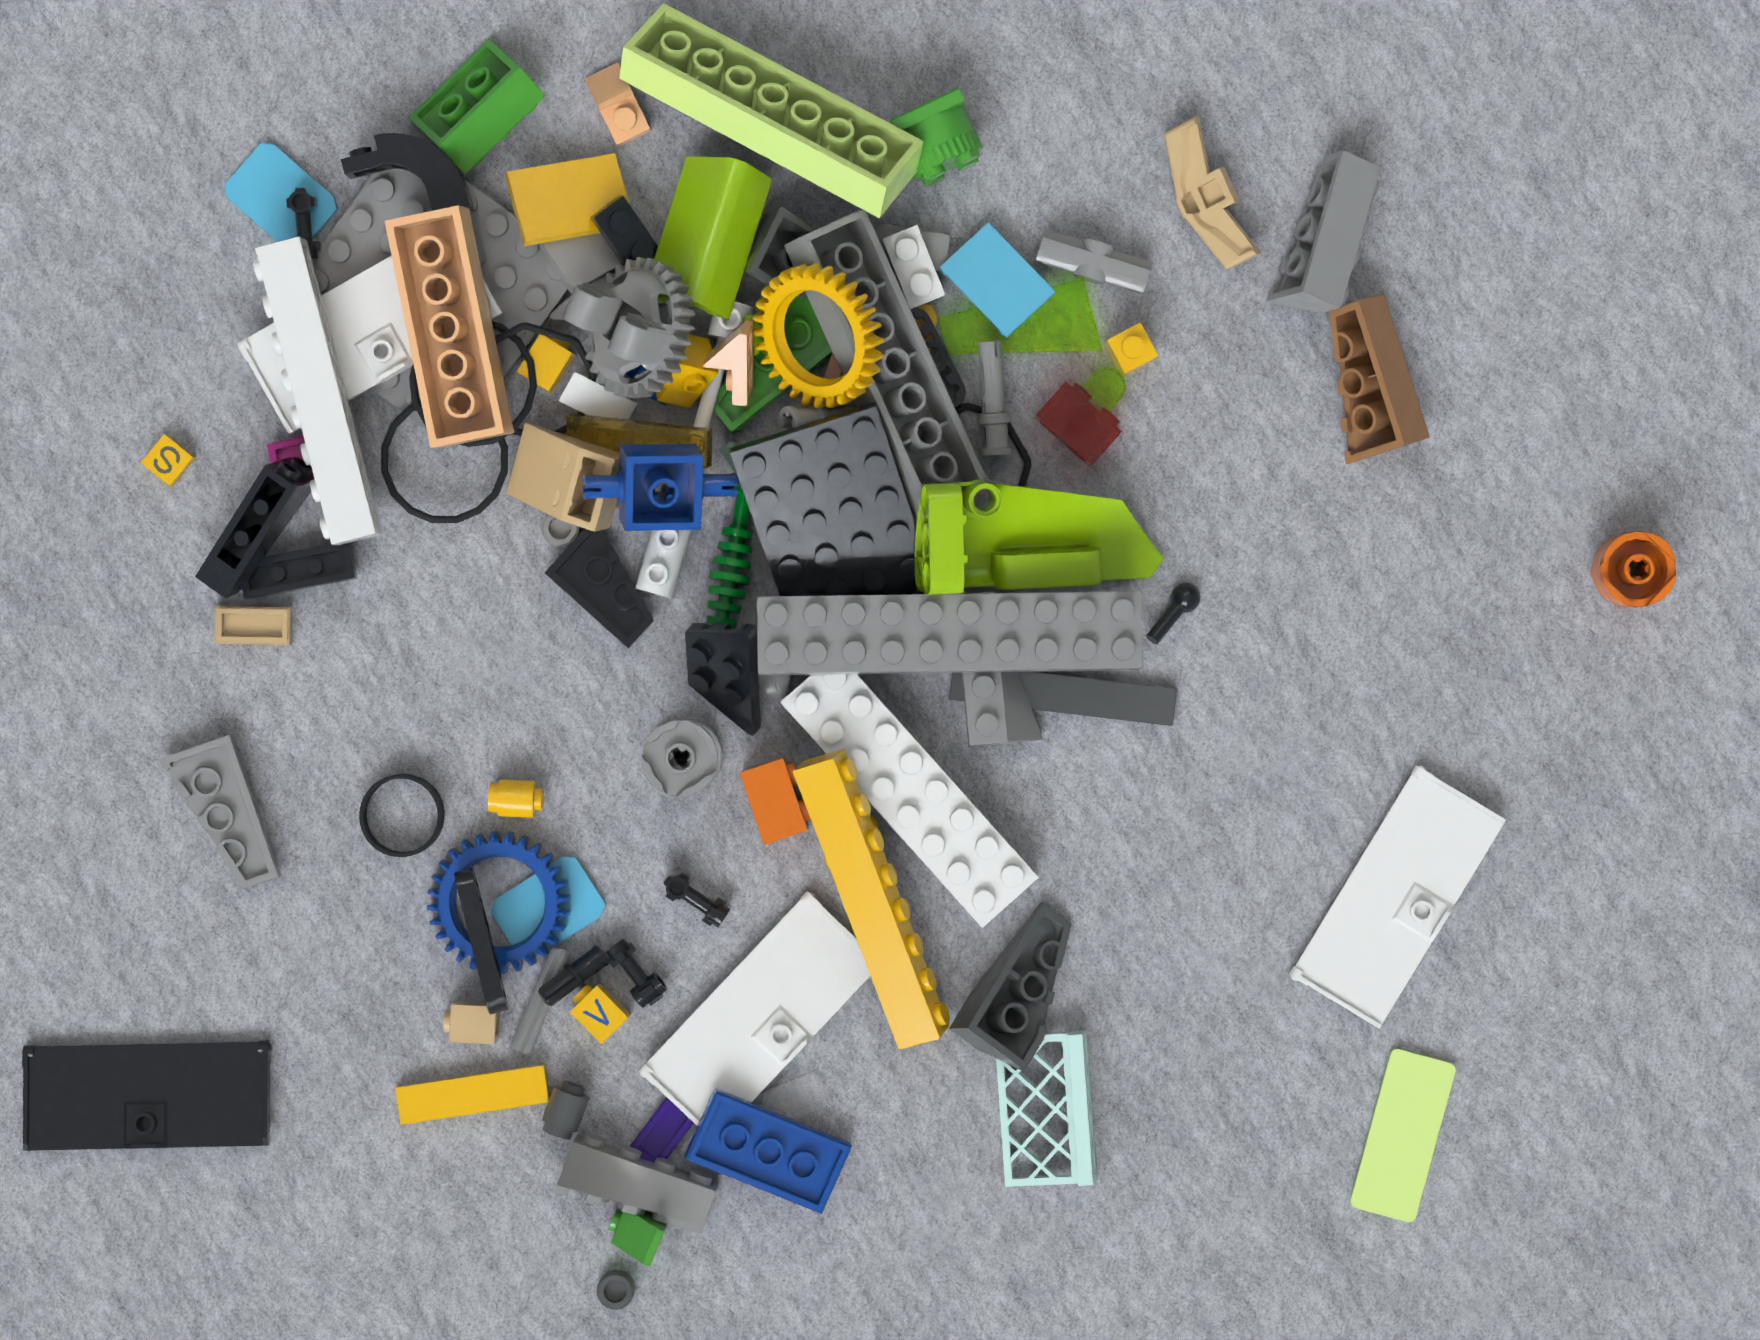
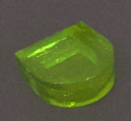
(1106, 387)

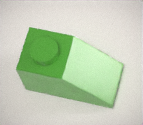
(637, 1234)

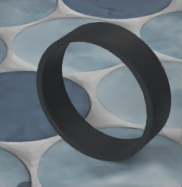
(363, 815)

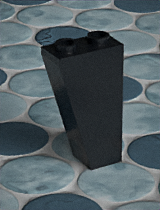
(256, 525)

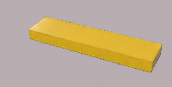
(472, 1094)

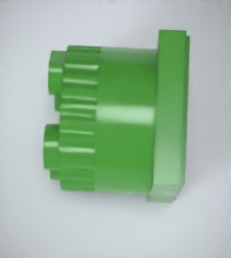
(946, 136)

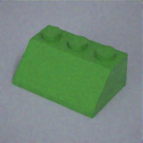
(477, 106)

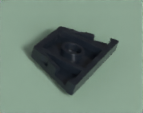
(725, 670)

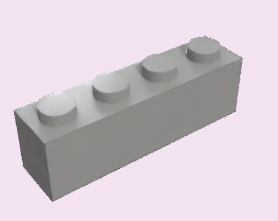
(1328, 235)
(997, 708)
(637, 1184)

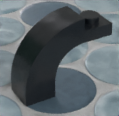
(409, 153)

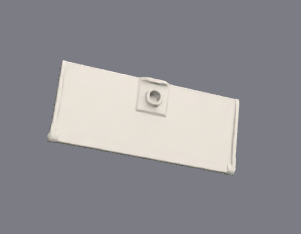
(366, 335)
(1397, 897)
(761, 1011)

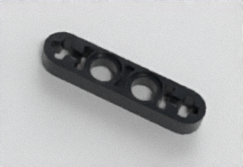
(481, 941)

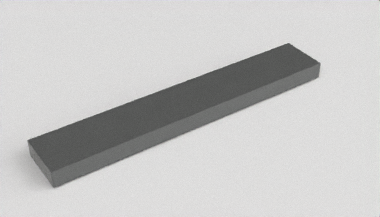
(1092, 697)

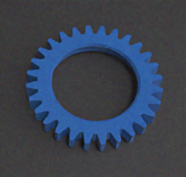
(495, 848)

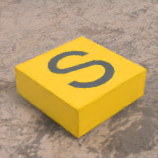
(168, 460)

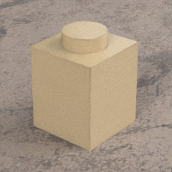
(471, 1023)

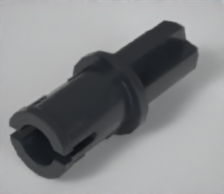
(573, 976)

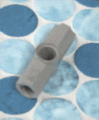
(1094, 261)

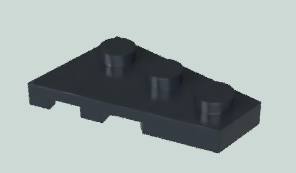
(601, 586)

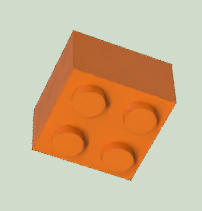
(775, 800)

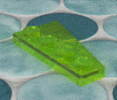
(1058, 326)

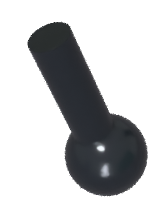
(1184, 599)

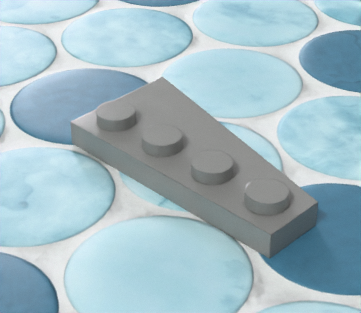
(222, 799)

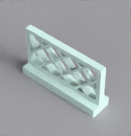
(1078, 1115)

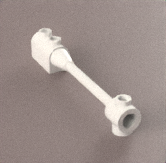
(668, 547)

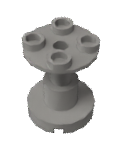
(662, 762)

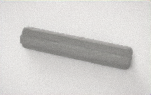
(537, 1008)

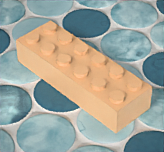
(449, 326)

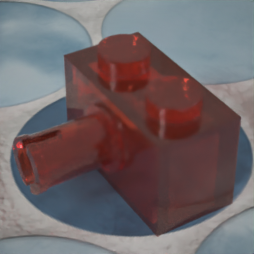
(1079, 423)

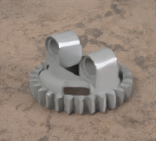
(636, 338)

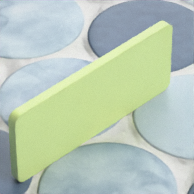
(1402, 1135)

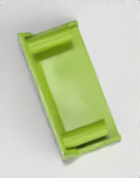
(713, 229)

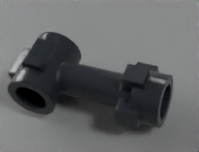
(303, 204)
(678, 888)
(648, 988)

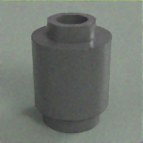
(565, 1110)

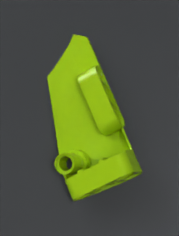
(1024, 539)

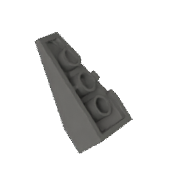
(768, 252)
(1012, 999)

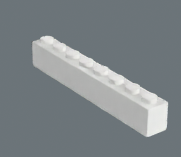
(317, 390)

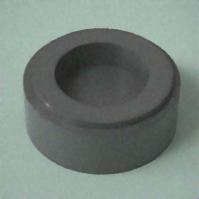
(615, 1289)

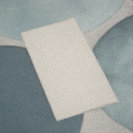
(594, 400)

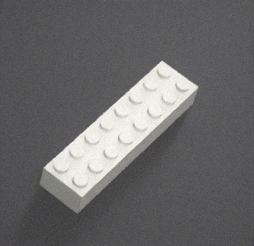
(912, 793)

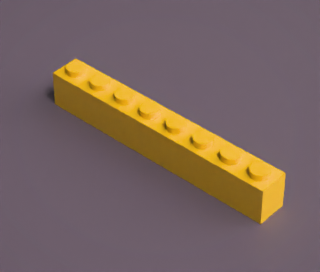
(872, 898)

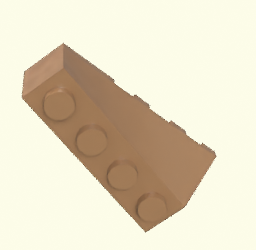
(1374, 381)

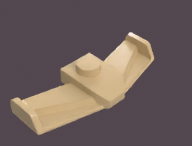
(1206, 195)

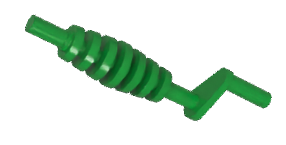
(729, 576)

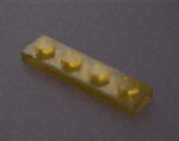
(612, 432)

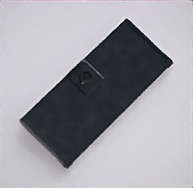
(146, 1096)

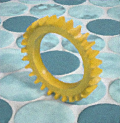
(775, 303)

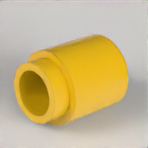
(515, 798)

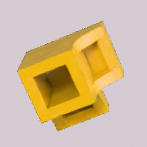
(693, 376)

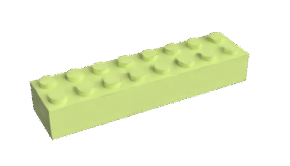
(771, 110)

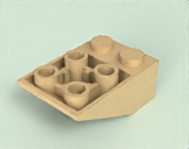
(551, 473)

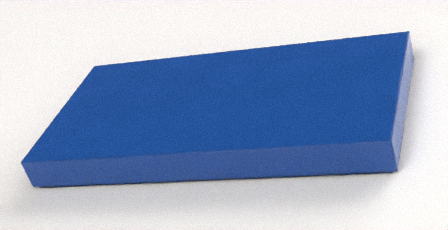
(767, 1150)

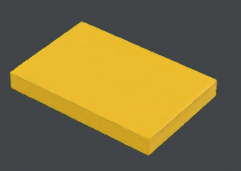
(561, 197)

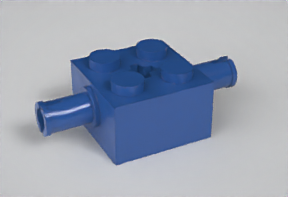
(680, 499)

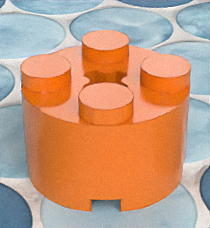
(1655, 569)

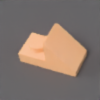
(617, 105)
(737, 356)

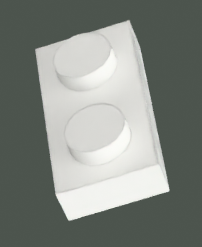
(913, 266)

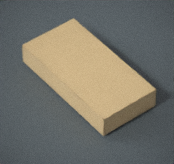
(253, 625)

